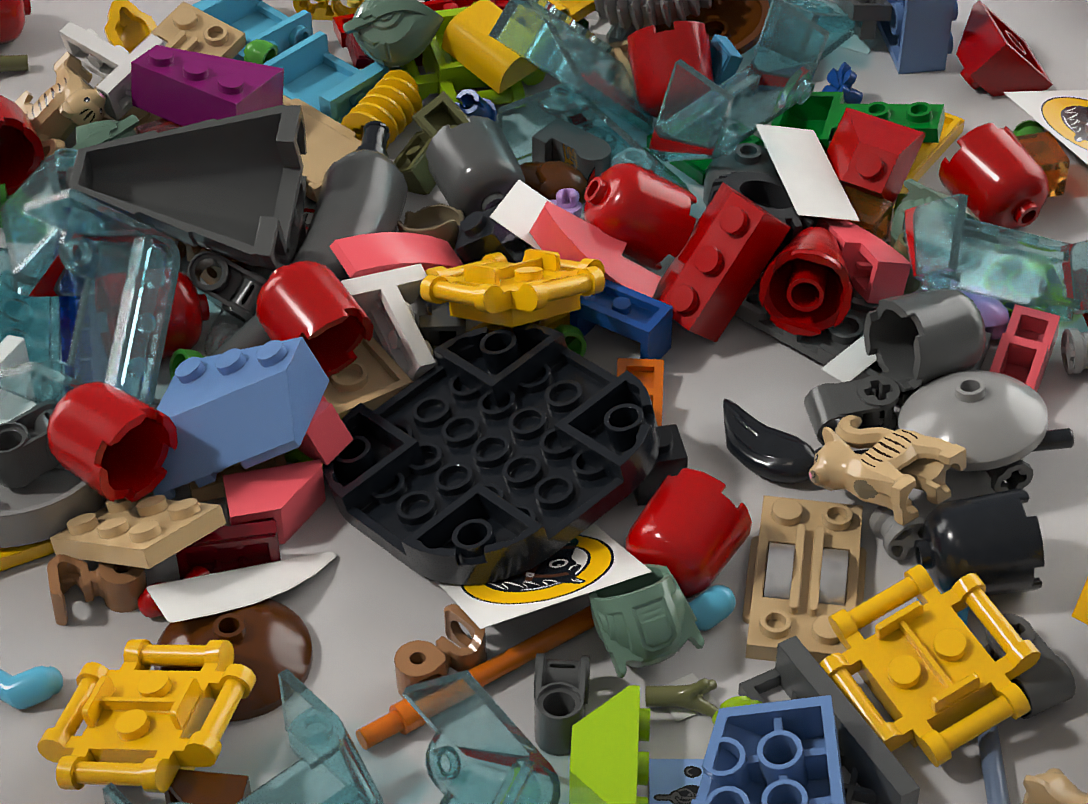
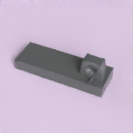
(866, 15)

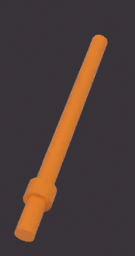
(405, 718)

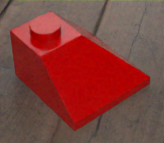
(997, 56)
(873, 153)

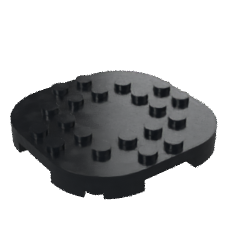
(494, 455)

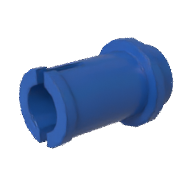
(475, 105)

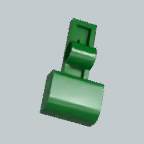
(825, 109)

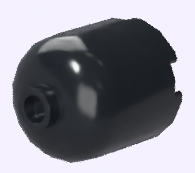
(984, 538)

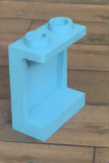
(260, 22)
(324, 79)

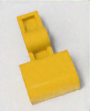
(492, 62)

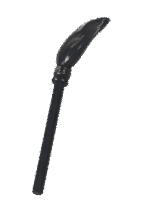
(789, 459)

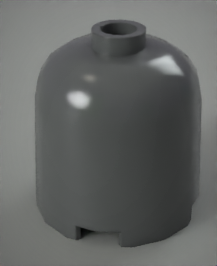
(473, 164)
(925, 336)

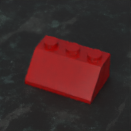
(720, 262)

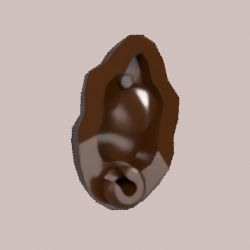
(553, 176)

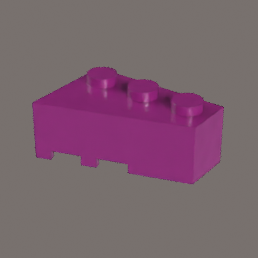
(201, 86)

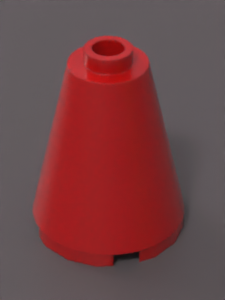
(807, 284)

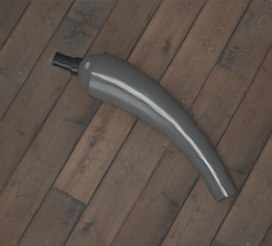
(357, 197)

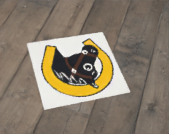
(1061, 113)
(578, 568)

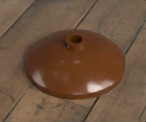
(736, 19)
(264, 639)

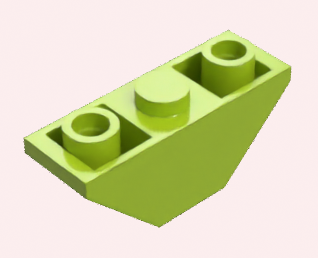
(606, 753)

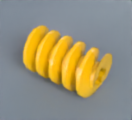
(390, 102)

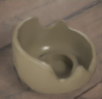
(434, 220)

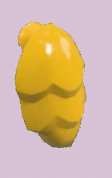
(127, 25)

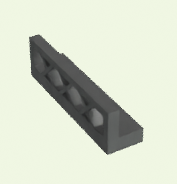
(861, 750)

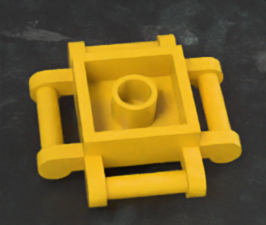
(514, 292)
(930, 664)
(147, 720)

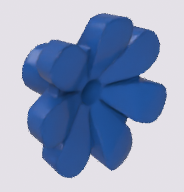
(842, 82)

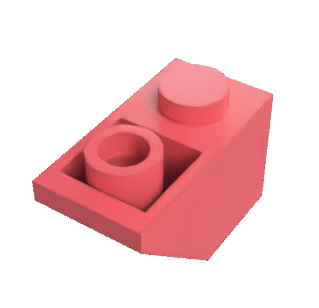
(276, 493)

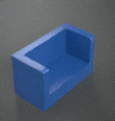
(628, 315)

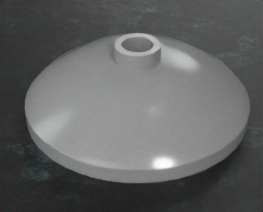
(981, 411)

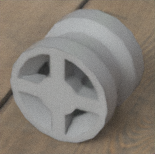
(1074, 350)
(897, 539)

